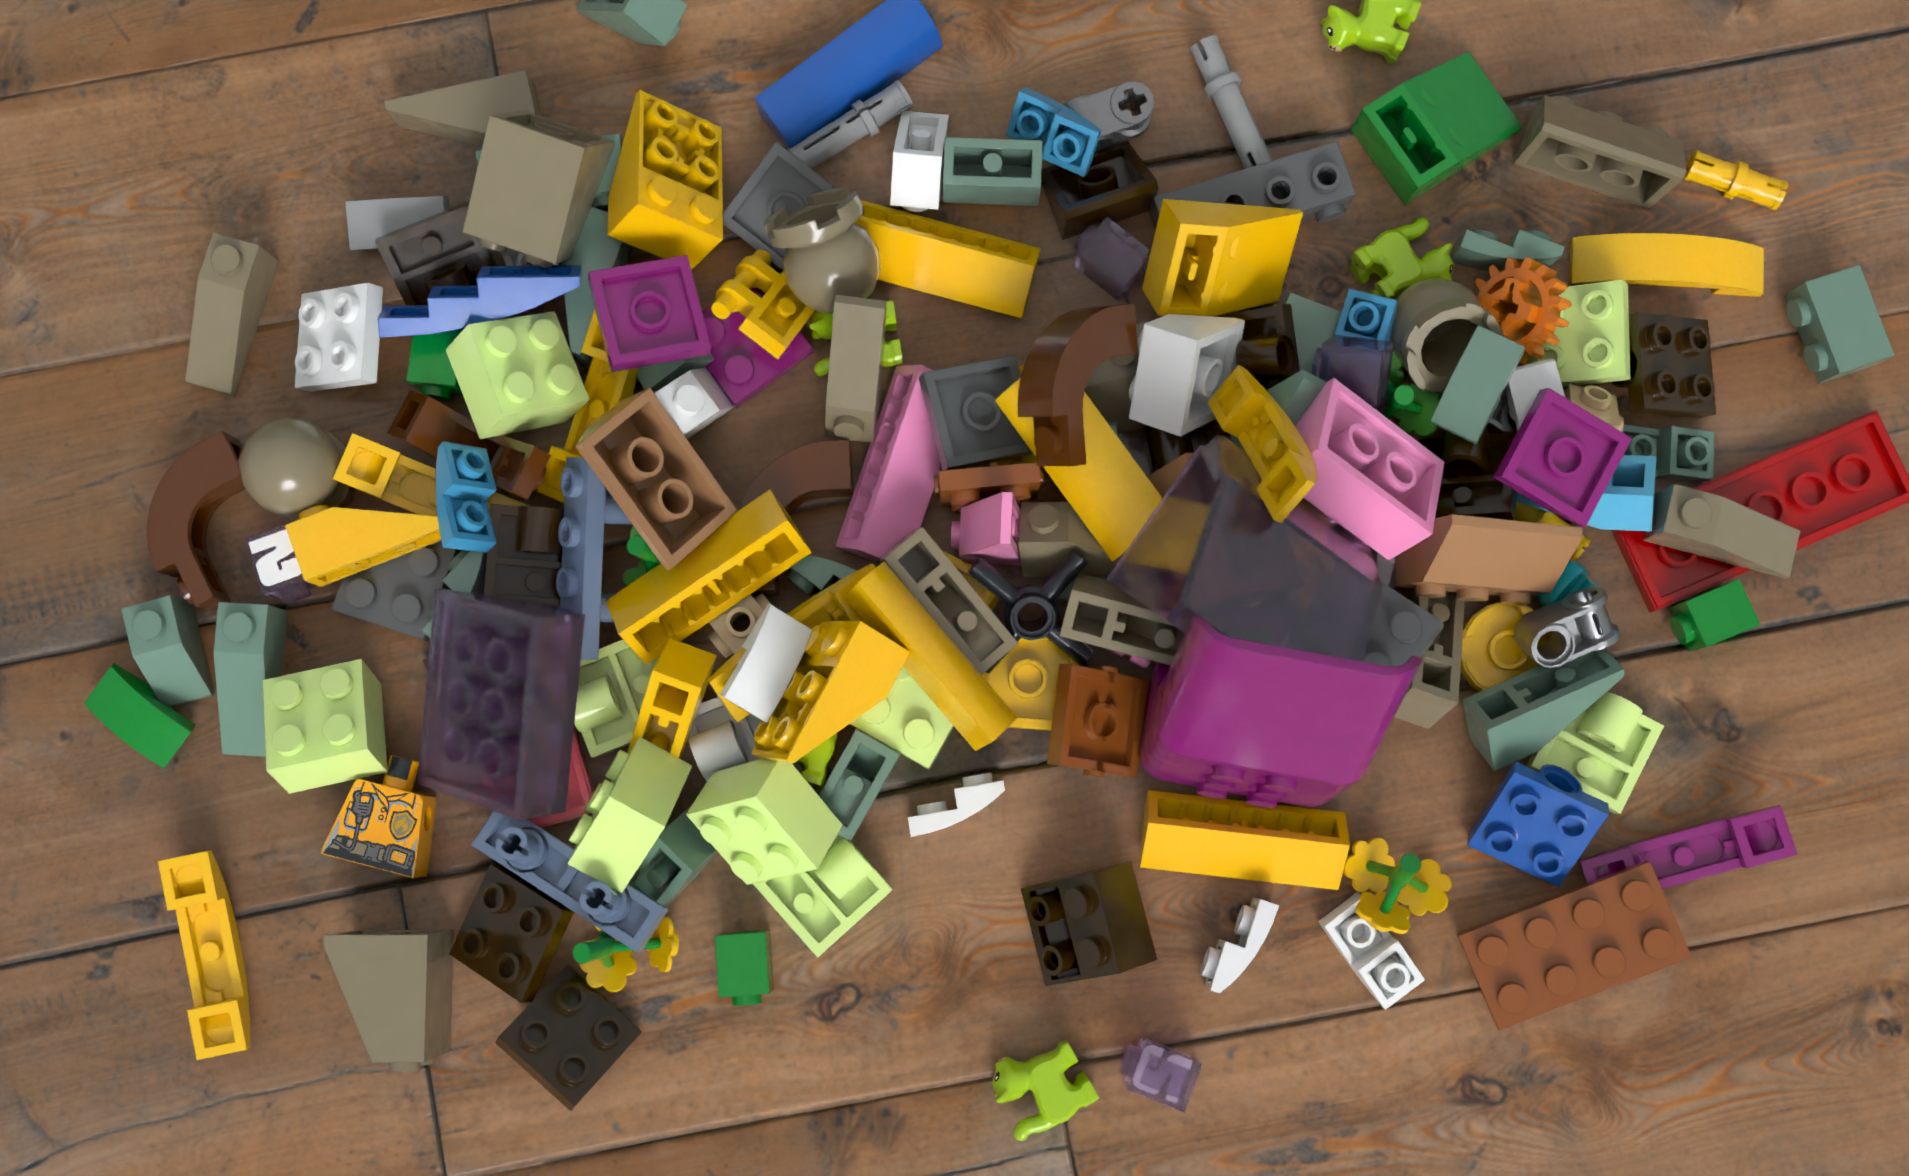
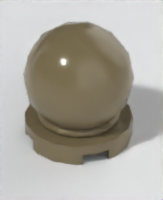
(826, 249)
(1434, 328)
(292, 467)

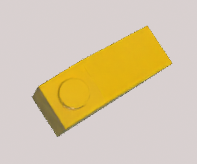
(347, 540)
(673, 696)

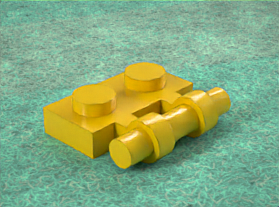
(770, 319)

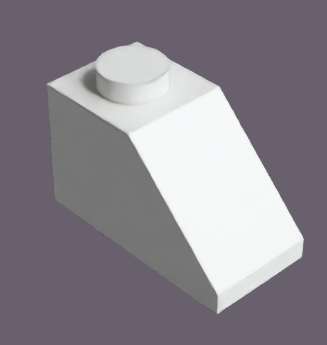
(918, 161)
(694, 401)

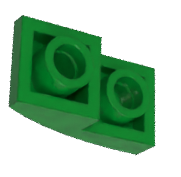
(141, 721)

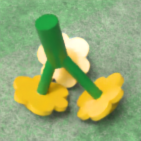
(1411, 882)
(610, 961)

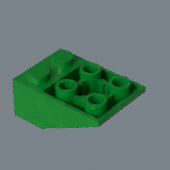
(1434, 126)

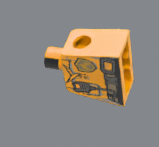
(386, 823)

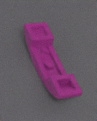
(1702, 849)

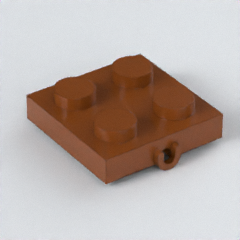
(971, 485)
(1097, 720)

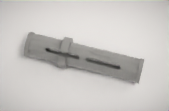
(1224, 89)
(852, 126)

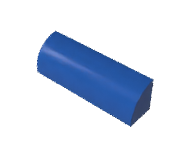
(849, 68)

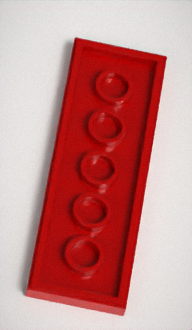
(1808, 486)

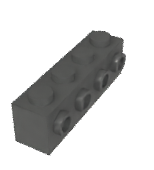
(1305, 181)

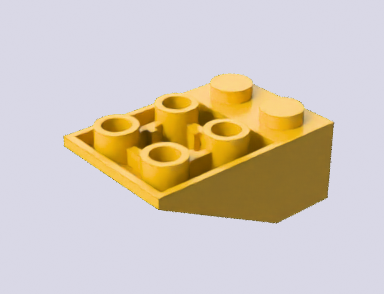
(668, 182)
(1218, 257)
(837, 680)

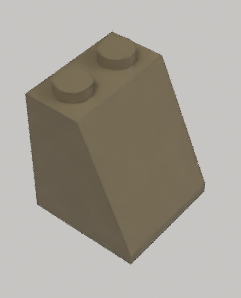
(535, 186)
(397, 991)

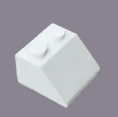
(1181, 369)

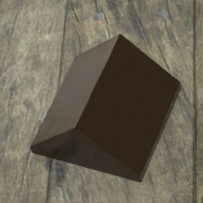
(1114, 187)

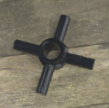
(1045, 595)

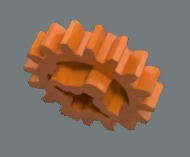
(1525, 303)

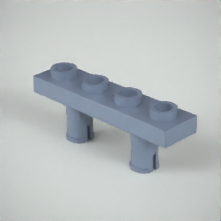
(582, 540)
(543, 863)

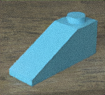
(1627, 498)

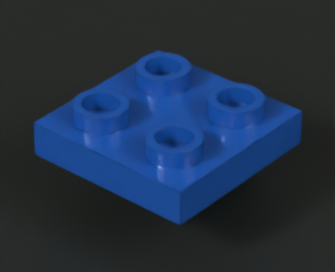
(1538, 821)

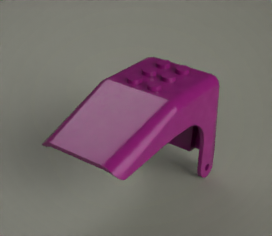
(1266, 718)

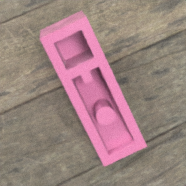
(988, 531)

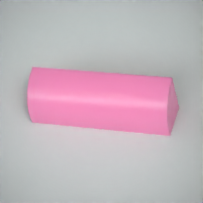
(895, 472)

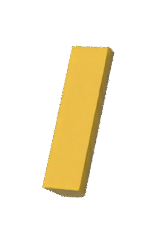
(951, 260)
(1108, 490)
(712, 578)
(933, 657)
(1244, 840)

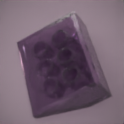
(501, 702)

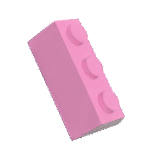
(1370, 472)

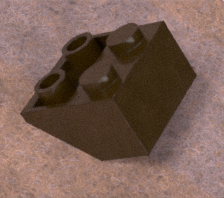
(1089, 924)

